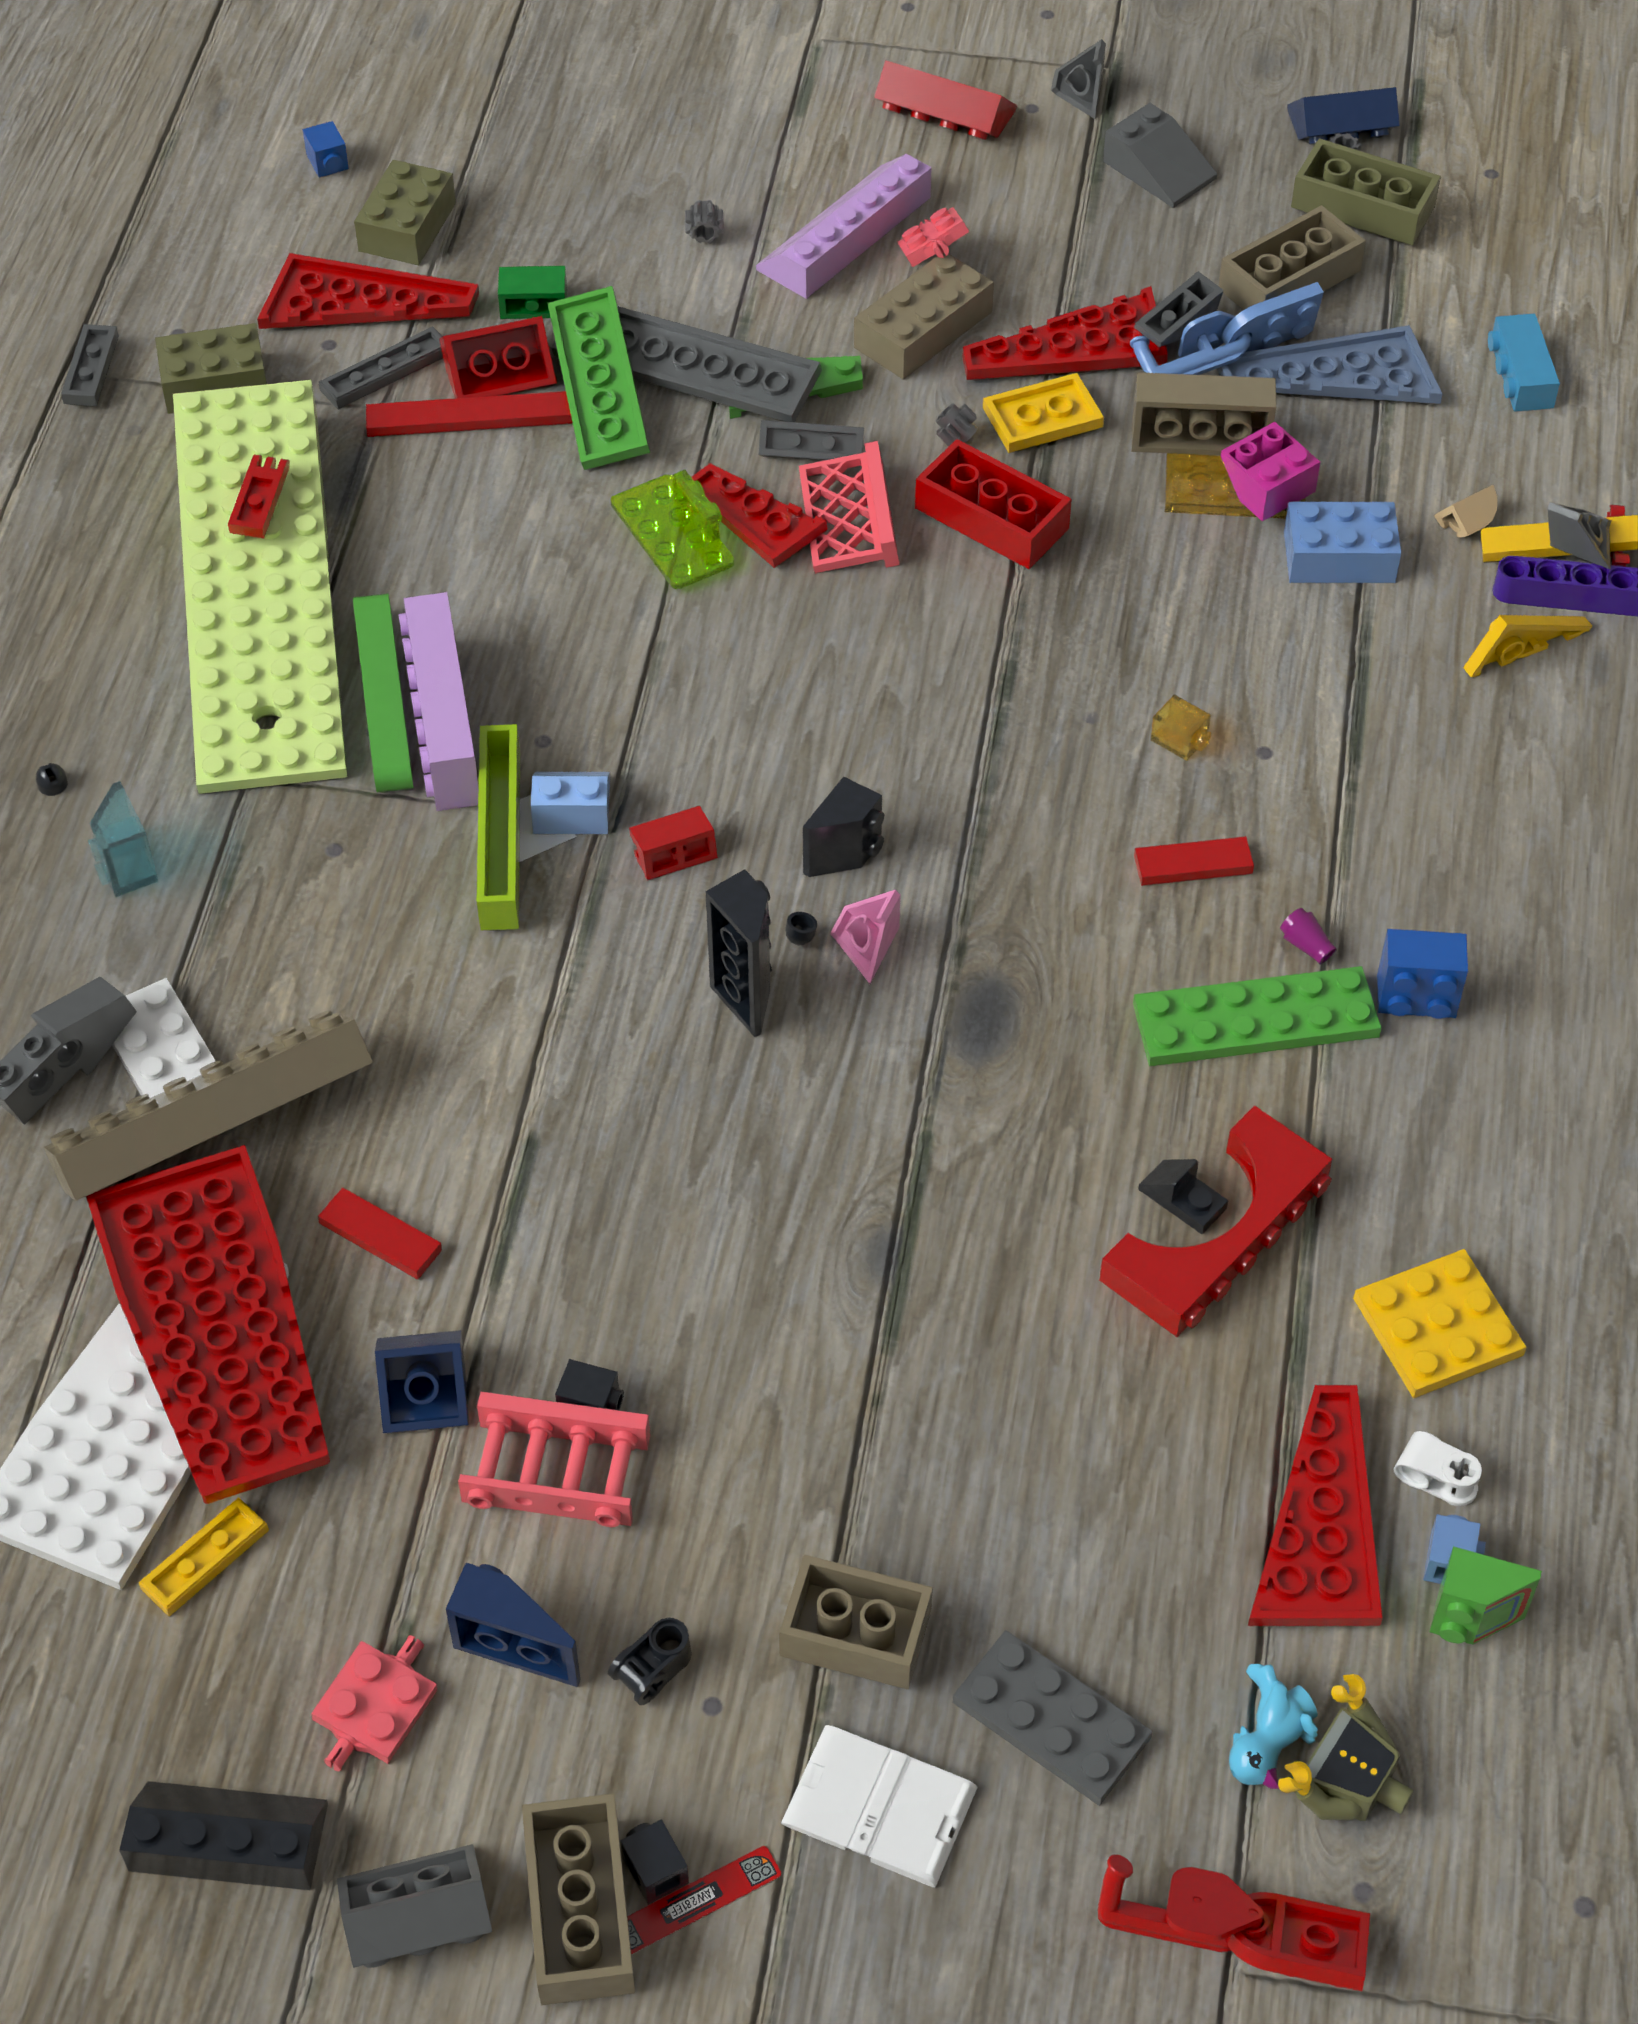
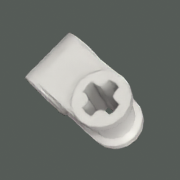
(1437, 1468)

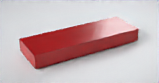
(1193, 860)
(380, 1233)

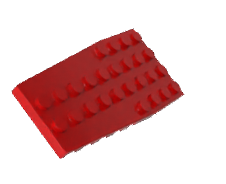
(214, 1320)

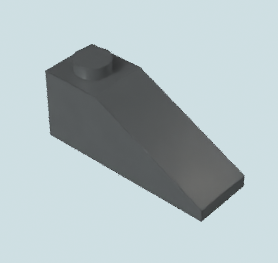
(1188, 302)

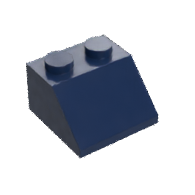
(421, 1381)

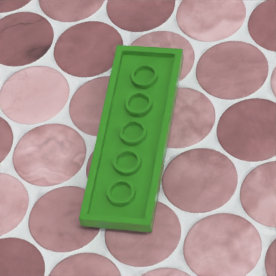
(598, 378)
(1256, 1016)

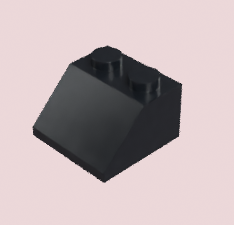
(843, 830)

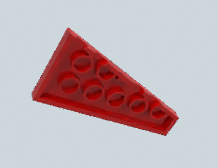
(1323, 1540)

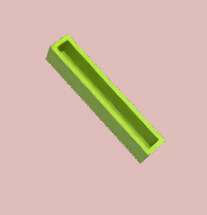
(498, 827)

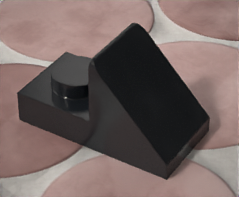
(1179, 1191)

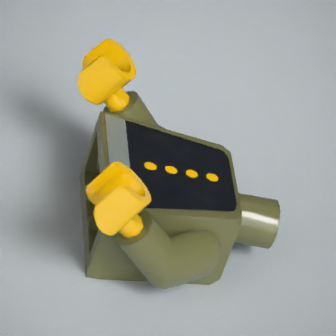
(1350, 1763)

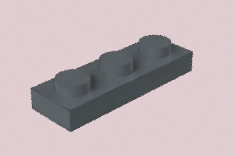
(90, 365)
(809, 440)

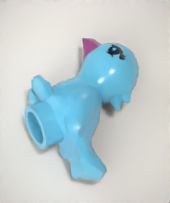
(1280, 1721)

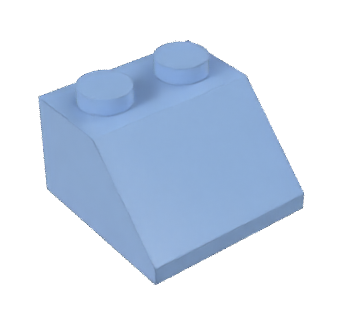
(570, 802)

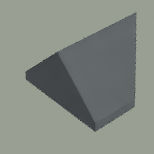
(1081, 79)
(1580, 533)

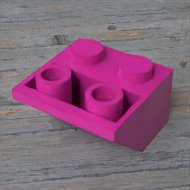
(1270, 470)

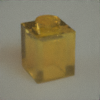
(1181, 727)

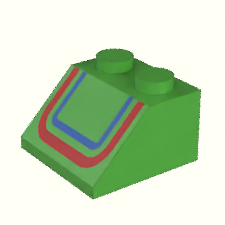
(1481, 1596)

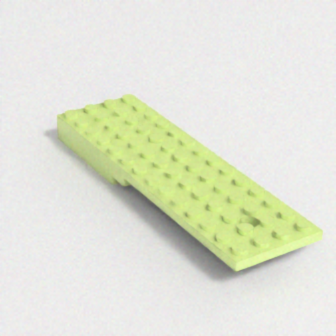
(253, 603)

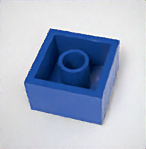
(1422, 973)

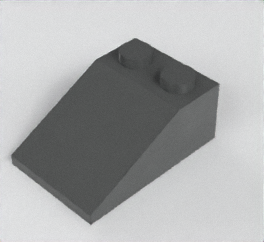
(1157, 155)

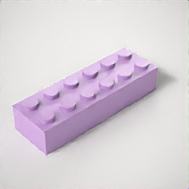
(439, 701)

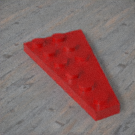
(338, 292)
(1068, 343)

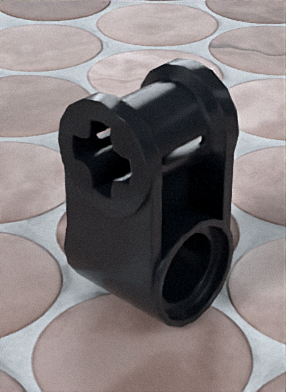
(646, 1666)

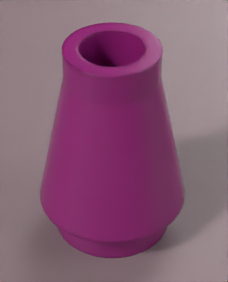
(1306, 934)

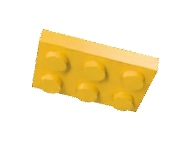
(1043, 412)

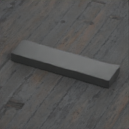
(382, 368)

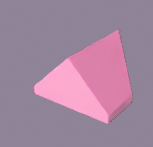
(868, 930)

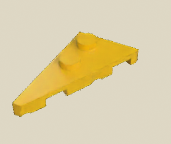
(1522, 636)

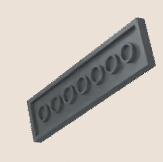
(717, 366)

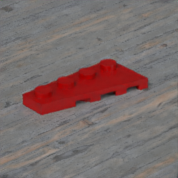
(757, 518)

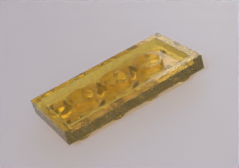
(1202, 487)

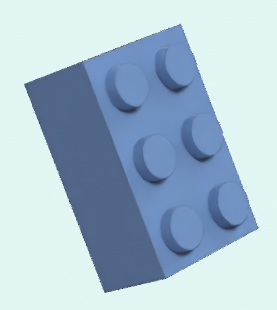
(1342, 542)

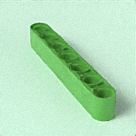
(382, 693)

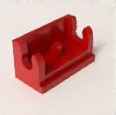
(674, 842)

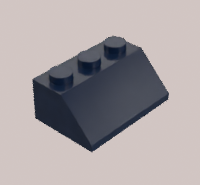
(1345, 113)

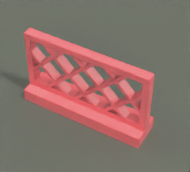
(877, 512)

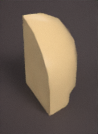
(1470, 513)

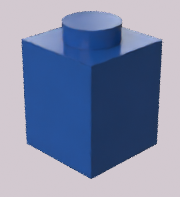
(325, 149)

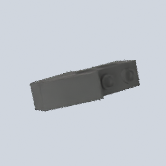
(67, 1038)

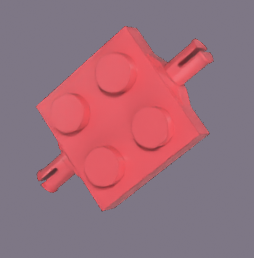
(933, 236)
(374, 1702)

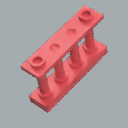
(558, 1420)

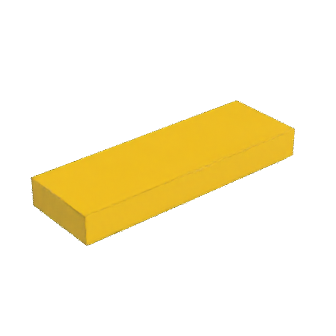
(203, 1556)

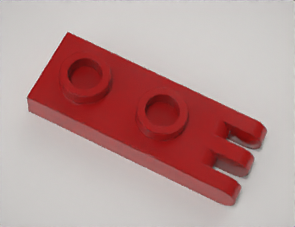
(258, 497)

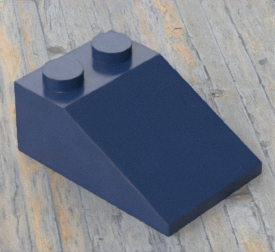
(504, 1624)

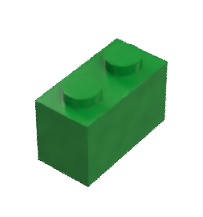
(529, 289)

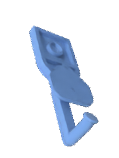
(1252, 329)

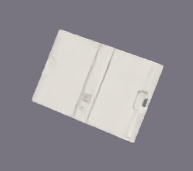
(880, 1804)

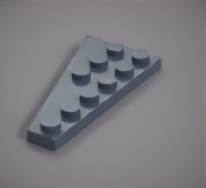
(1360, 365)

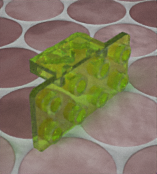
(675, 527)

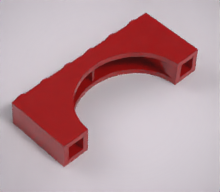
(1180, 1282)

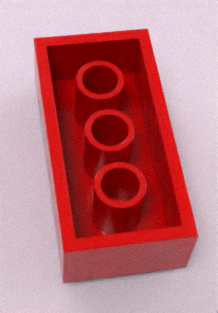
(993, 503)

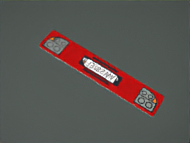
(701, 1898)

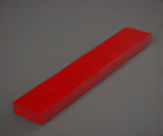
(467, 414)

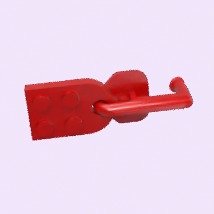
(1259, 1927)

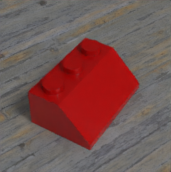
(498, 359)

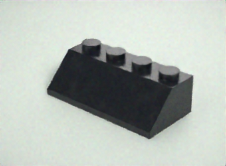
(740, 947)
(224, 1835)

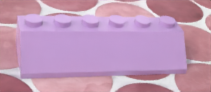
(849, 226)

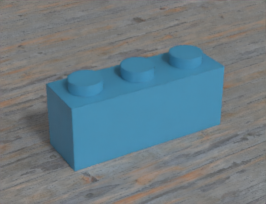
(1524, 362)

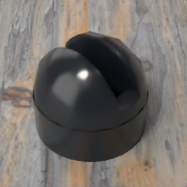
(51, 788)
(800, 928)

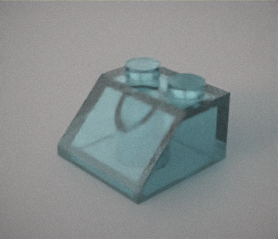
(120, 844)

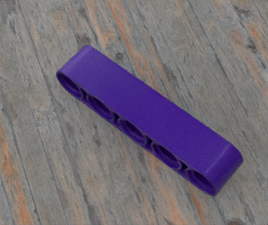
(1567, 585)

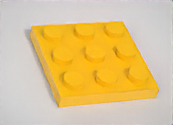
(1439, 1323)

